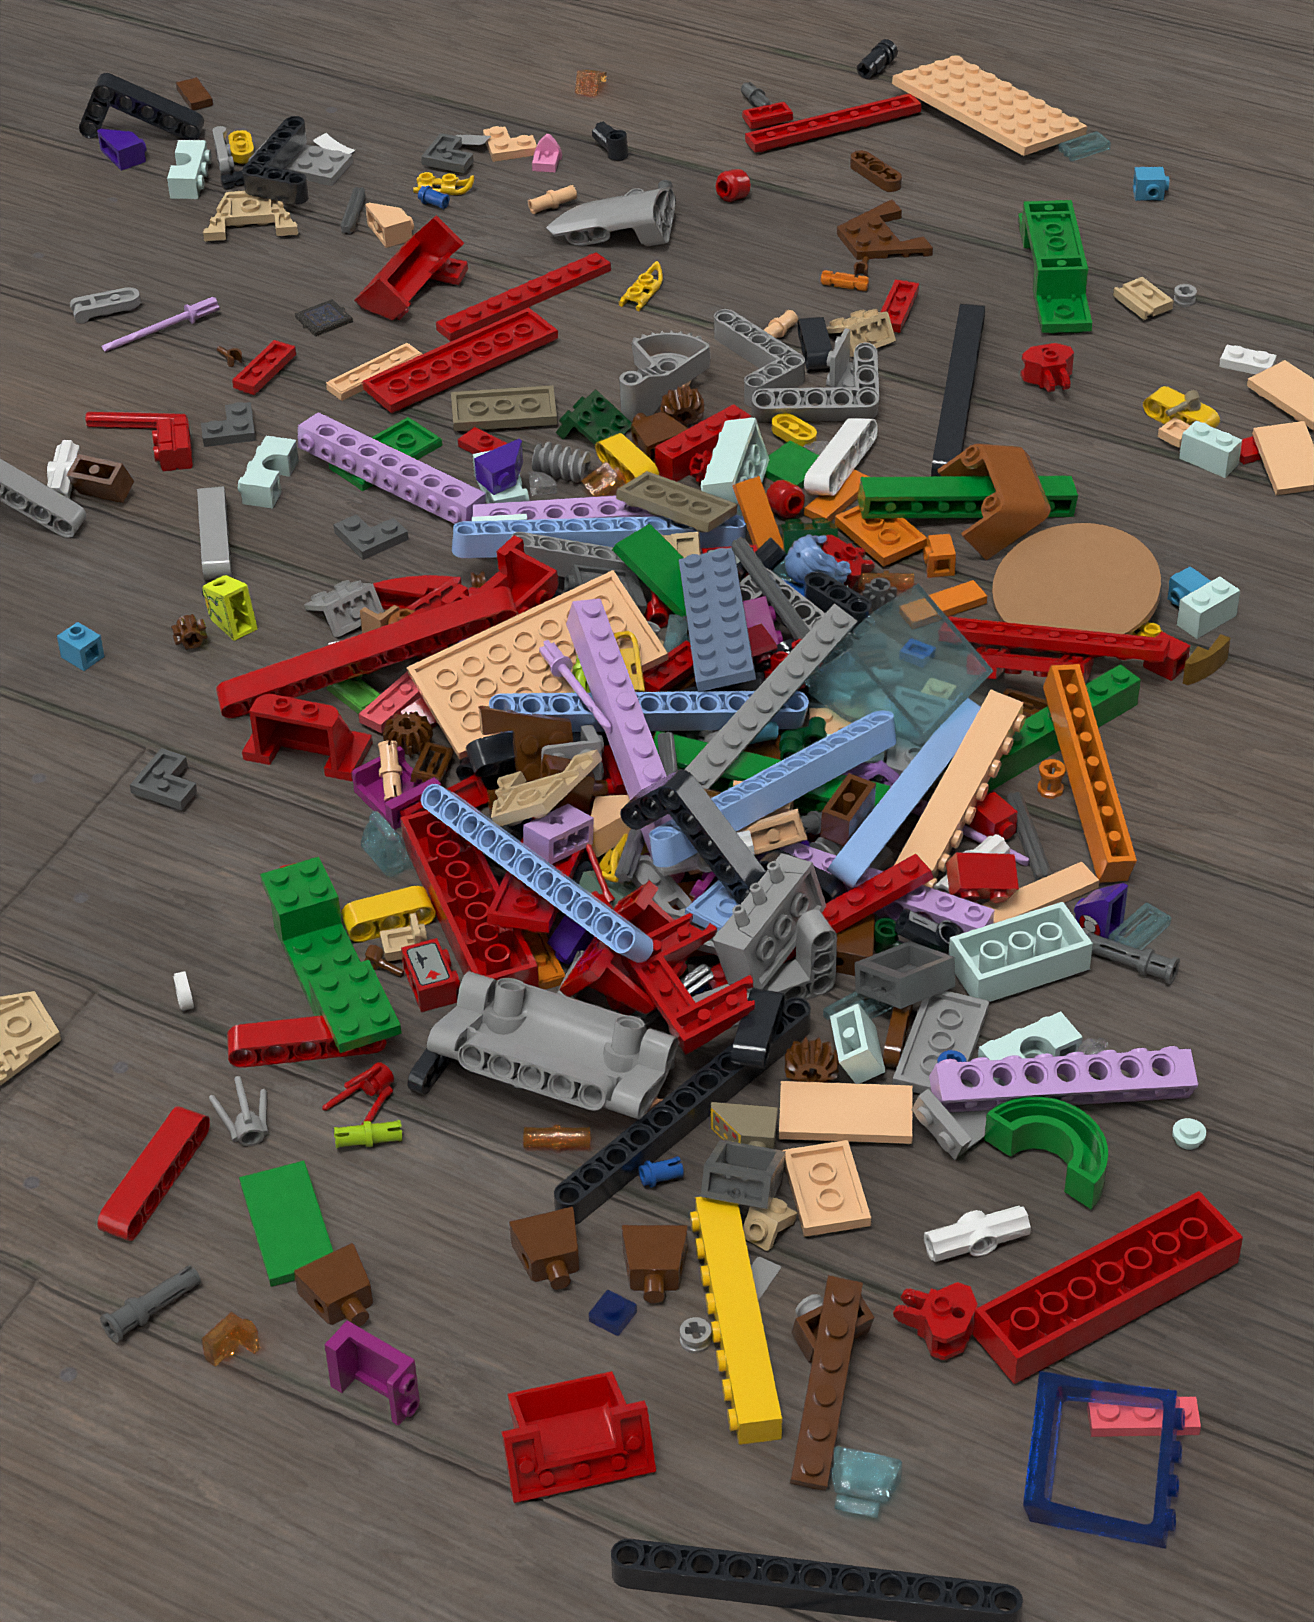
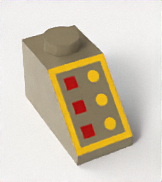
(745, 1123)

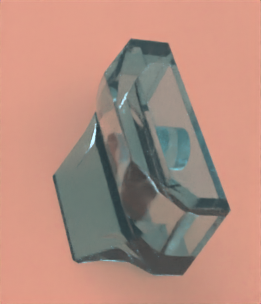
(676, 632)

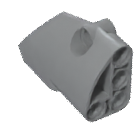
(645, 211)

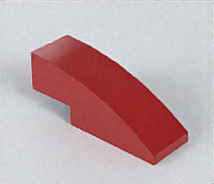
(408, 589)

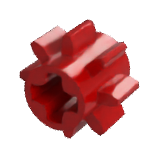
(699, 464)

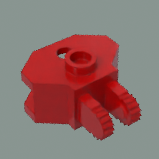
(1048, 367)
(847, 552)
(941, 1317)

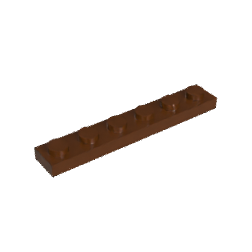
(826, 1383)

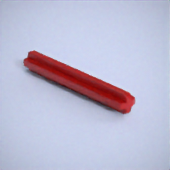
(126, 419)

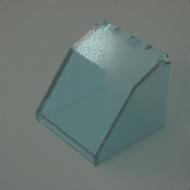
(905, 664)

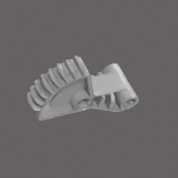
(663, 364)

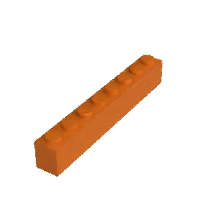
(1089, 774)

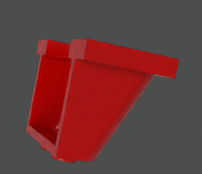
(525, 576)
(305, 727)
(602, 966)
(575, 1437)

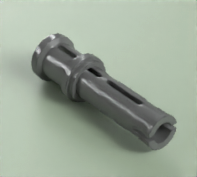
(1147, 959)
(137, 1310)

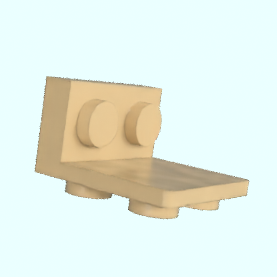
(866, 327)

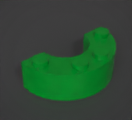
(1059, 1129)

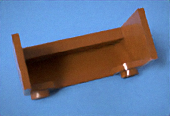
(1018, 498)

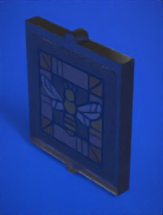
(323, 317)

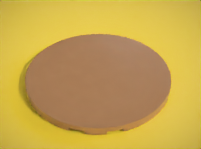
(1078, 580)

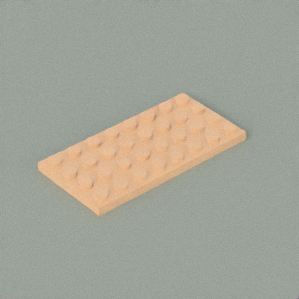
(989, 105)
(510, 661)

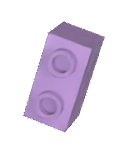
(559, 833)

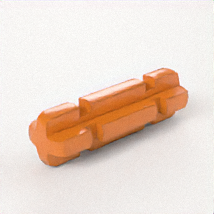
(844, 280)

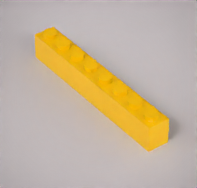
(737, 1322)

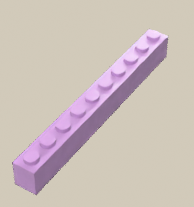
(616, 699)

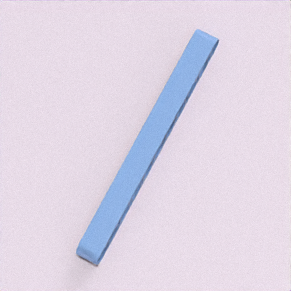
(484, 538)
(661, 709)
(784, 782)
(903, 796)
(538, 874)

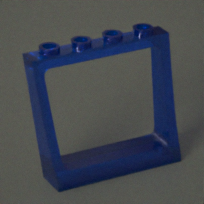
(1051, 1394)

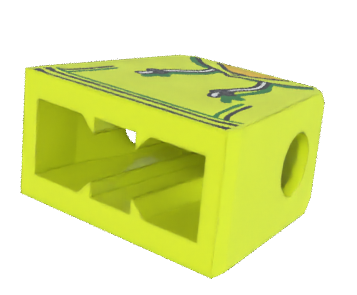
(230, 606)

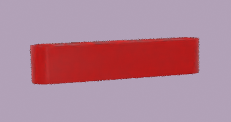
(287, 1042)
(153, 1173)

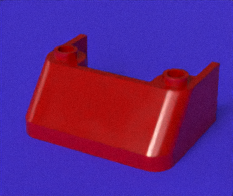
(409, 269)

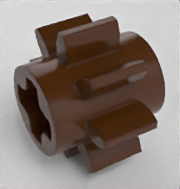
(189, 631)

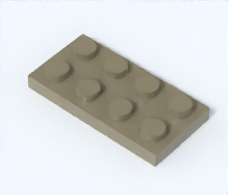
(504, 408)
(676, 502)

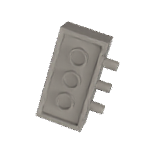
(765, 923)

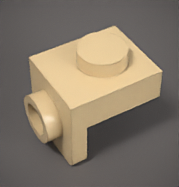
(394, 939)
(763, 1224)

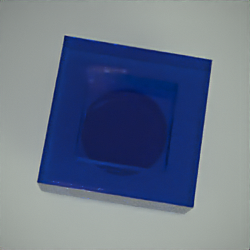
(612, 1312)

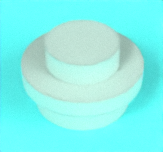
(1189, 1133)

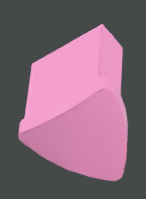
(546, 155)

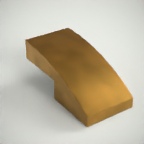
(1205, 662)

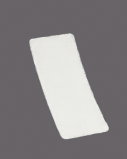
(328, 142)

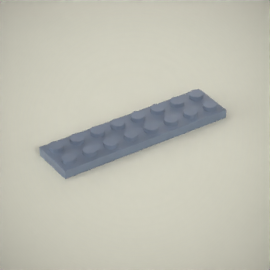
(716, 619)

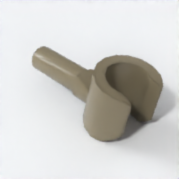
(1191, 402)

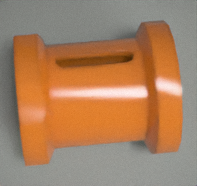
(1047, 778)

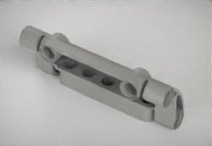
(554, 1045)

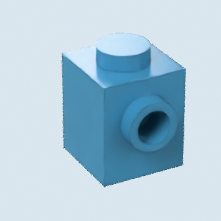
(1149, 183)
(1185, 583)
(80, 646)

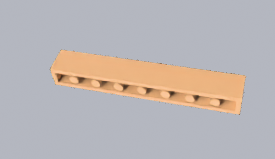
(965, 782)

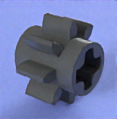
(879, 592)

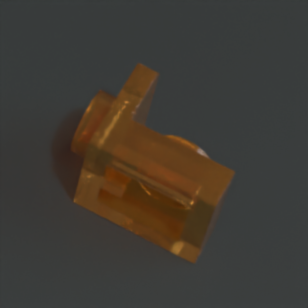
(588, 81)
(603, 480)
(227, 1336)

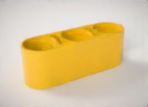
(1166, 398)
(622, 453)
(386, 911)

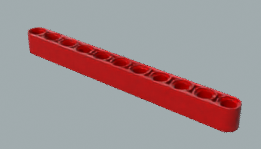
(368, 651)

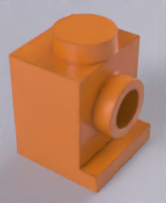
(939, 556)

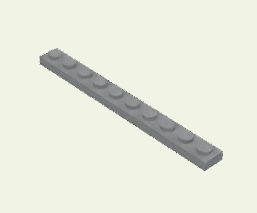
(770, 697)

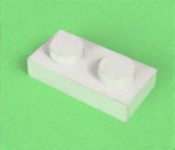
(1246, 360)

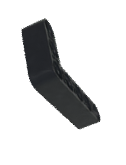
(137, 107)
(266, 172)
(702, 824)

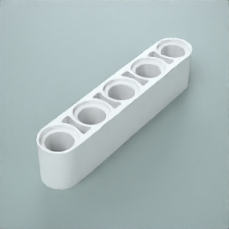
(840, 456)

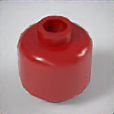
(733, 185)
(785, 498)

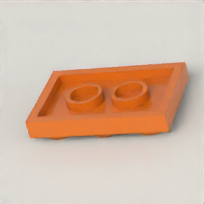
(881, 537)

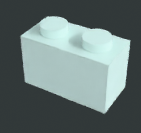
(1210, 449)
(1208, 607)
(857, 1044)

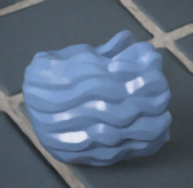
(808, 557)

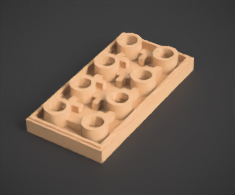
(1287, 389)
(845, 1112)

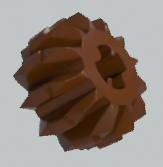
(683, 405)
(409, 732)
(811, 1061)

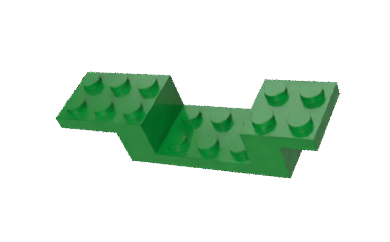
(1059, 265)
(323, 957)

